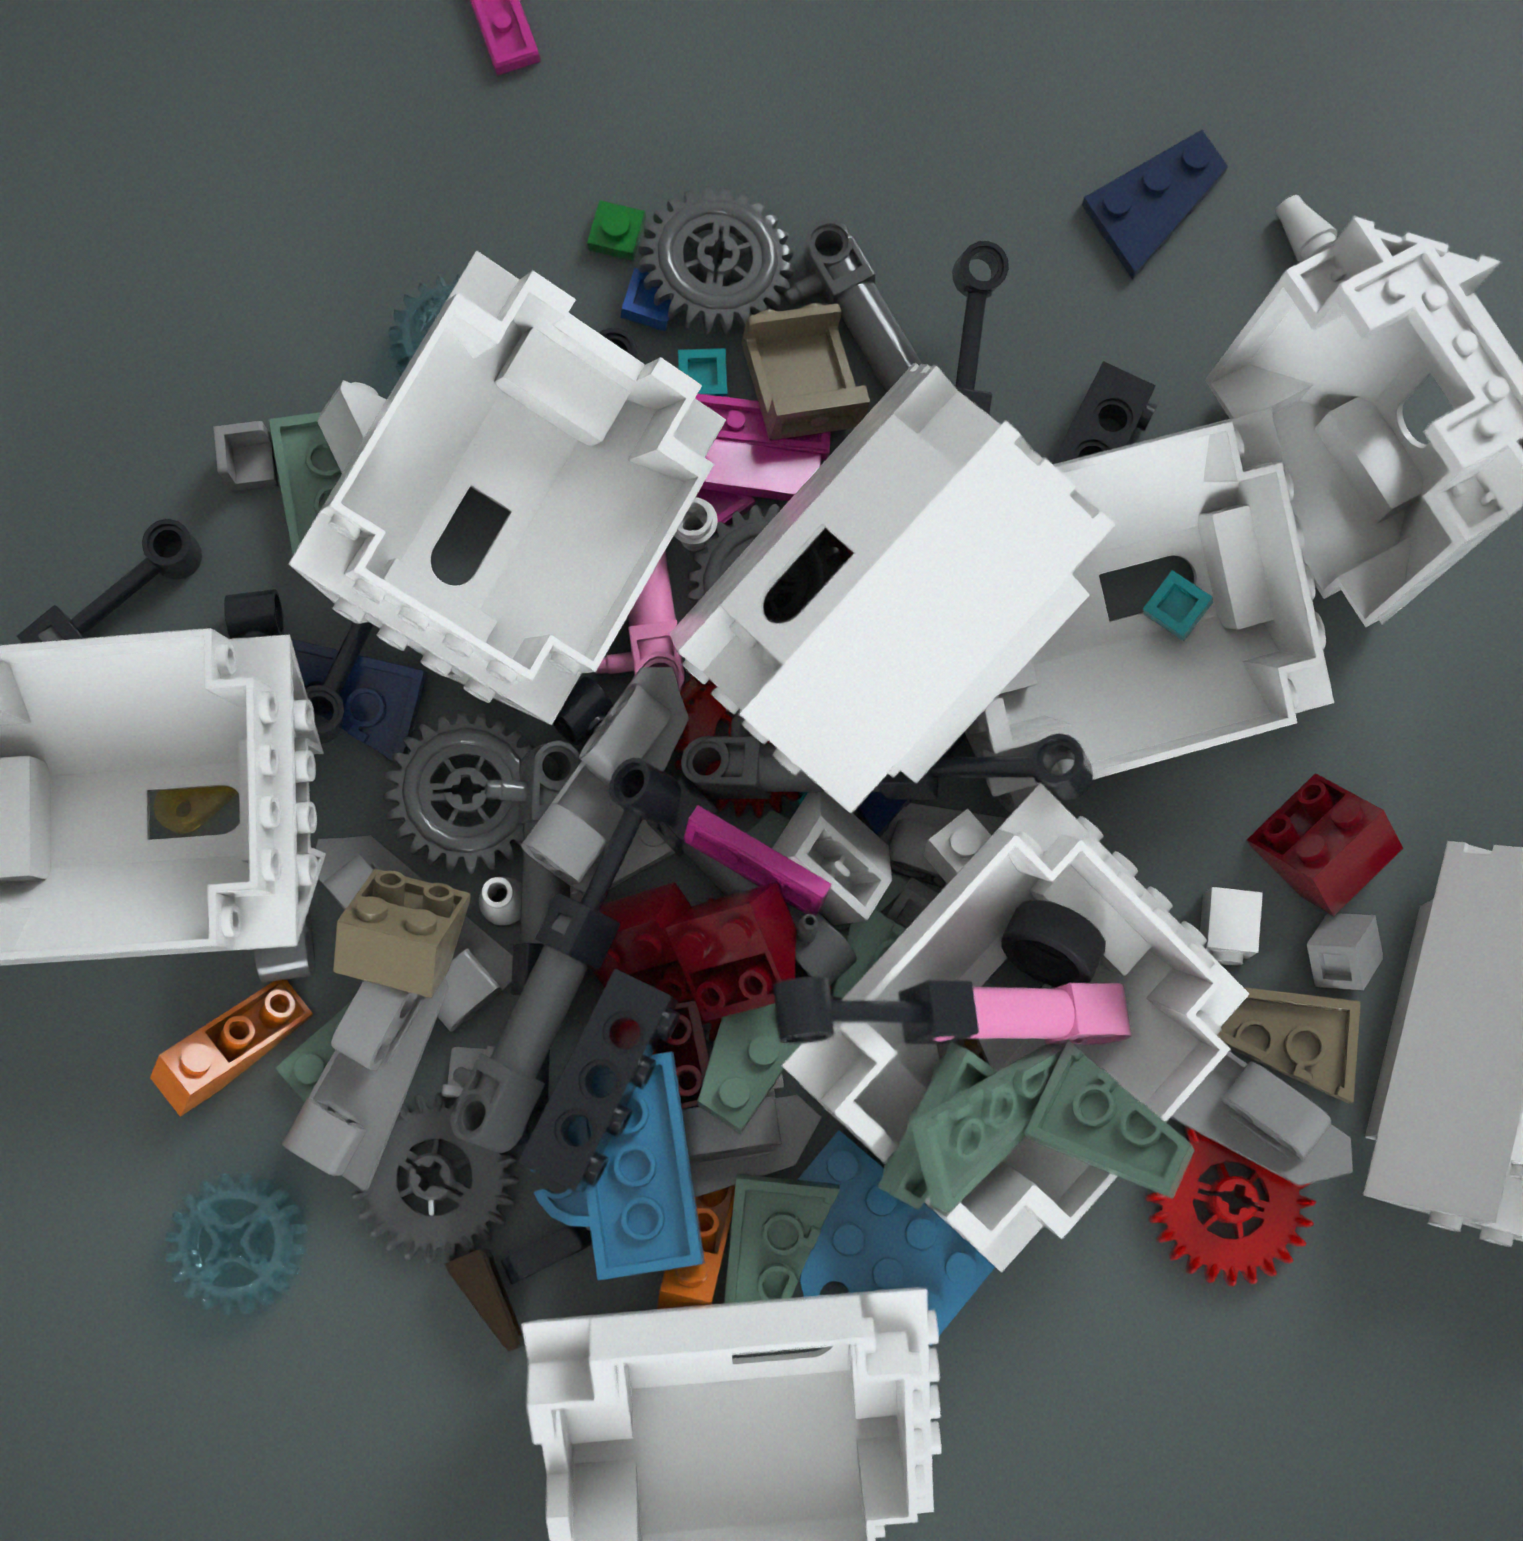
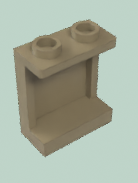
(802, 372)

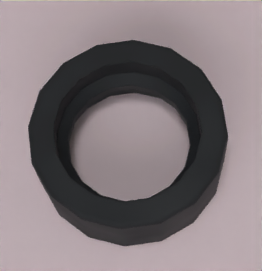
(1053, 943)

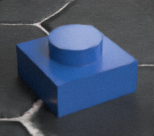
(640, 305)

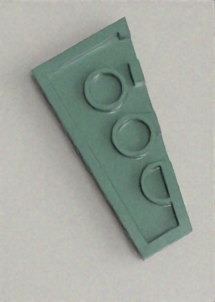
(980, 1126)

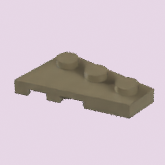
(1300, 1037)

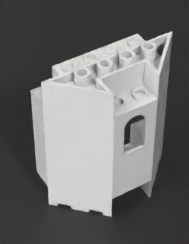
(1336, 362)
(558, 432)
(946, 598)
(1129, 683)
(135, 714)
(1172, 996)
(1454, 1055)
(678, 1441)

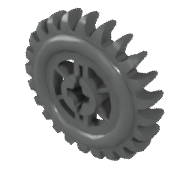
(691, 283)
(812, 565)
(416, 792)
(476, 1205)

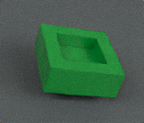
(616, 230)

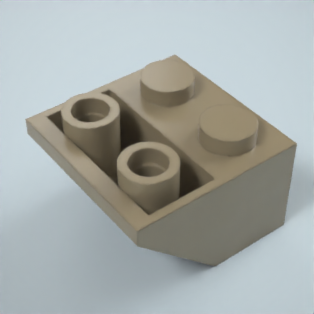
(400, 932)

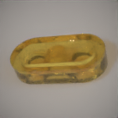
(203, 802)

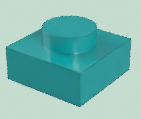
(707, 368)
(1178, 605)

